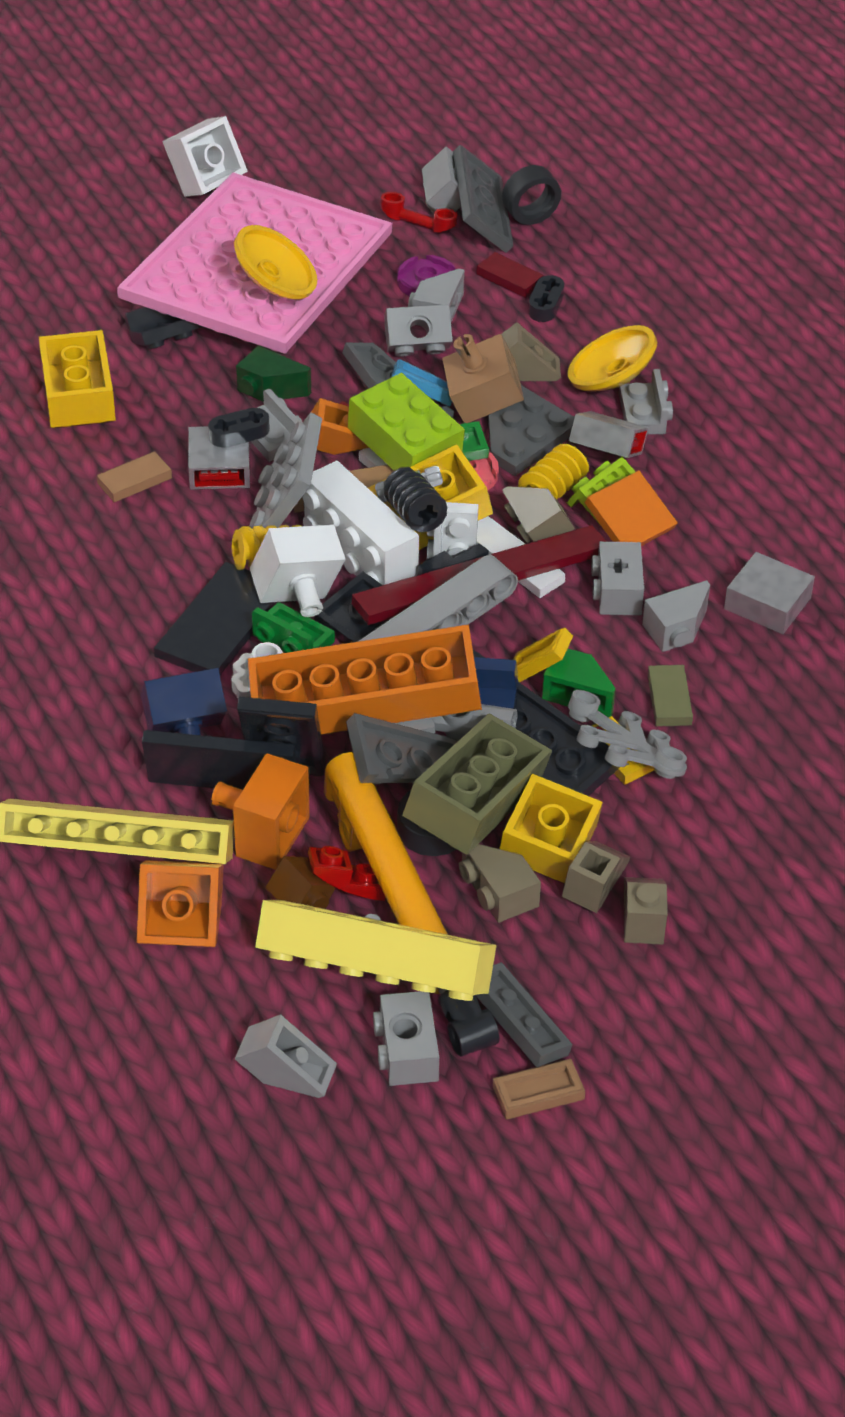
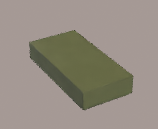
(670, 695)

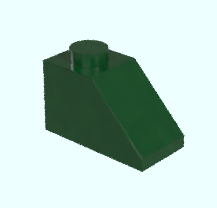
(269, 370)

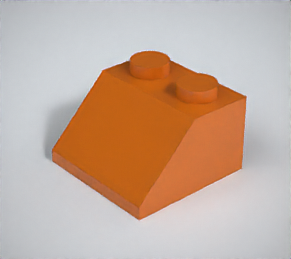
(179, 903)

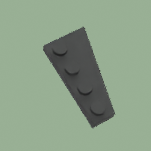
(373, 364)
(393, 751)

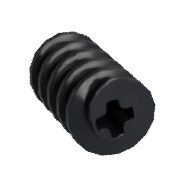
(415, 500)

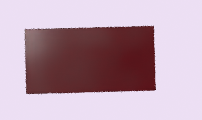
(509, 274)

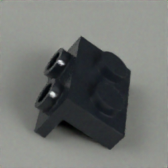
(151, 327)

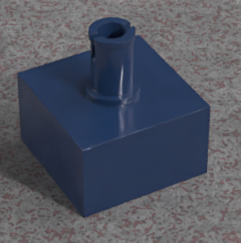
(184, 702)

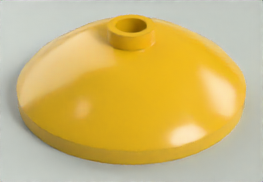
(275, 262)
(613, 359)

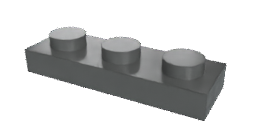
(524, 1018)

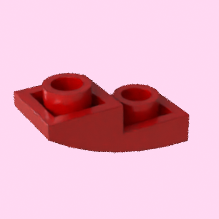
(335, 868)

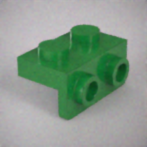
(290, 629)

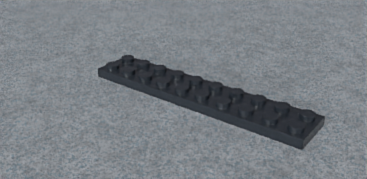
(569, 763)

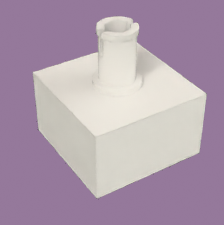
(204, 156)
(297, 566)

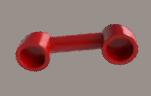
(393, 206)

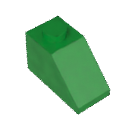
(574, 673)

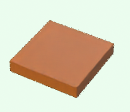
(631, 510)

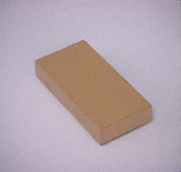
(134, 476)
(538, 1089)

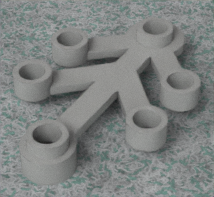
(629, 734)

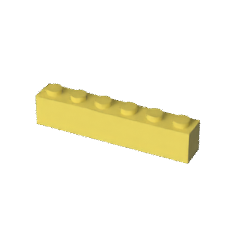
(116, 831)
(377, 948)

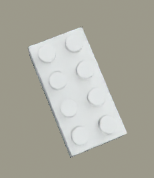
(367, 529)

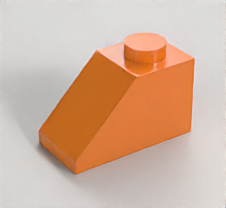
(334, 434)

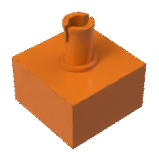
(267, 810)

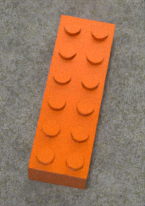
(379, 678)

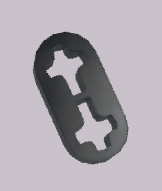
(550, 300)
(239, 427)

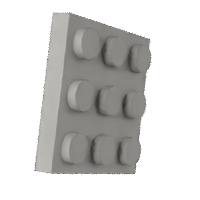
(288, 475)

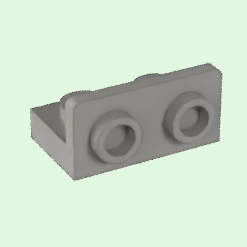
(647, 403)
(281, 425)

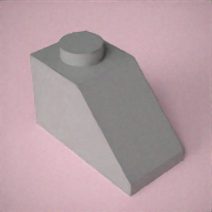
(440, 290)
(676, 615)
(285, 1058)

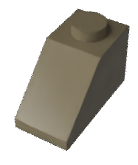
(532, 357)
(645, 910)

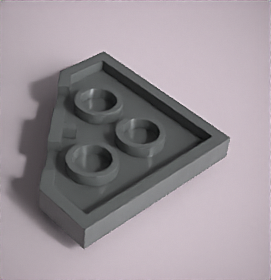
(527, 431)

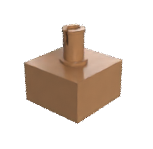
(482, 377)

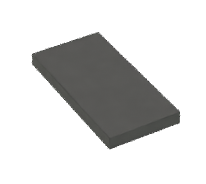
(482, 198)

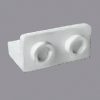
(456, 532)

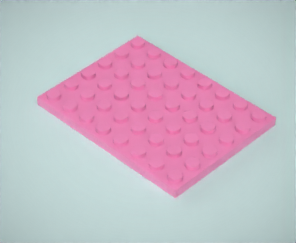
(201, 281)

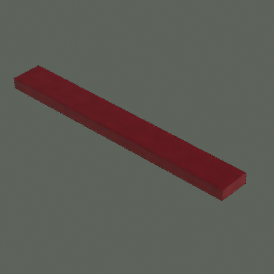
(524, 561)

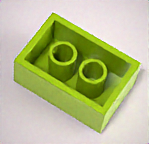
(402, 423)

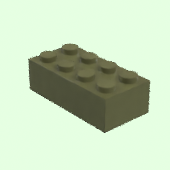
(475, 783)

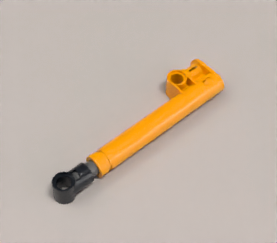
(368, 826)

